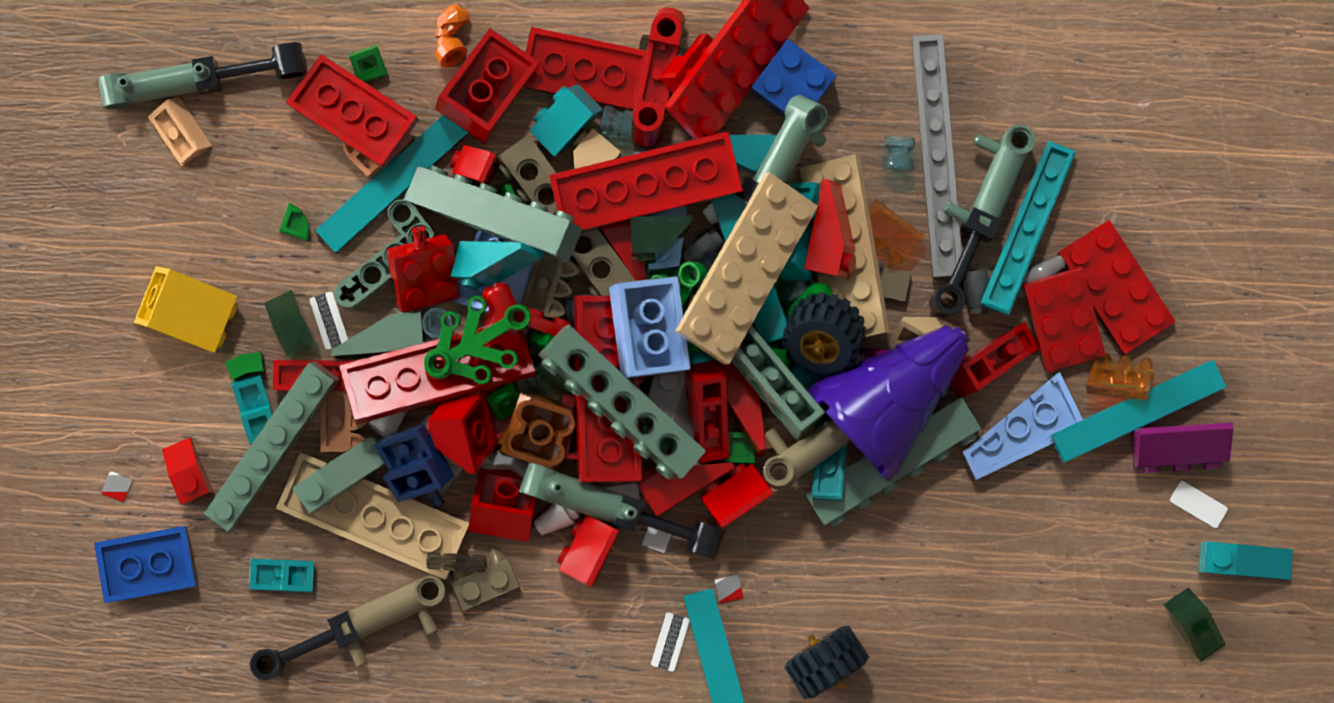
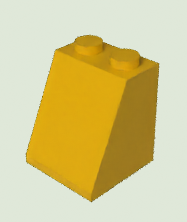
(186, 309)

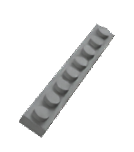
(936, 152)

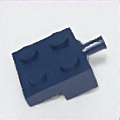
(414, 465)

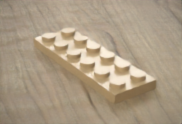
(746, 268)
(864, 283)
(378, 521)

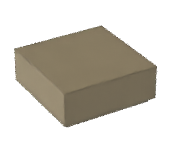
(894, 283)

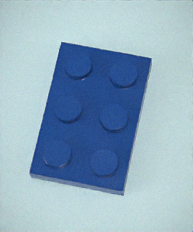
(145, 564)

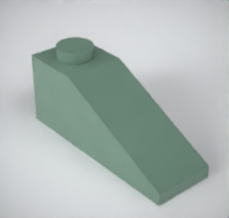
(387, 335)
(338, 476)

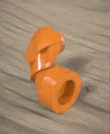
(450, 50)

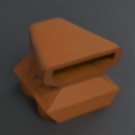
(538, 430)

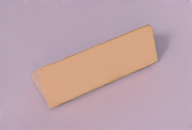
(179, 130)

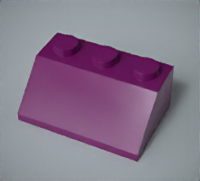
(1182, 446)

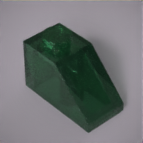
(656, 235)
(290, 324)
(1194, 624)

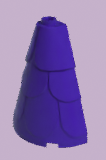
(892, 395)

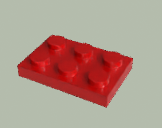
(1064, 319)

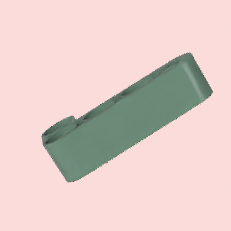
(380, 260)

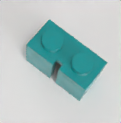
(561, 123)

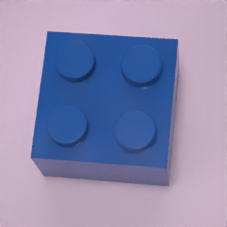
(792, 74)

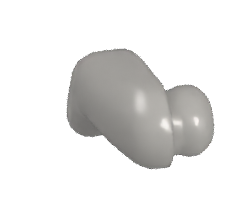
(1047, 268)
(500, 461)

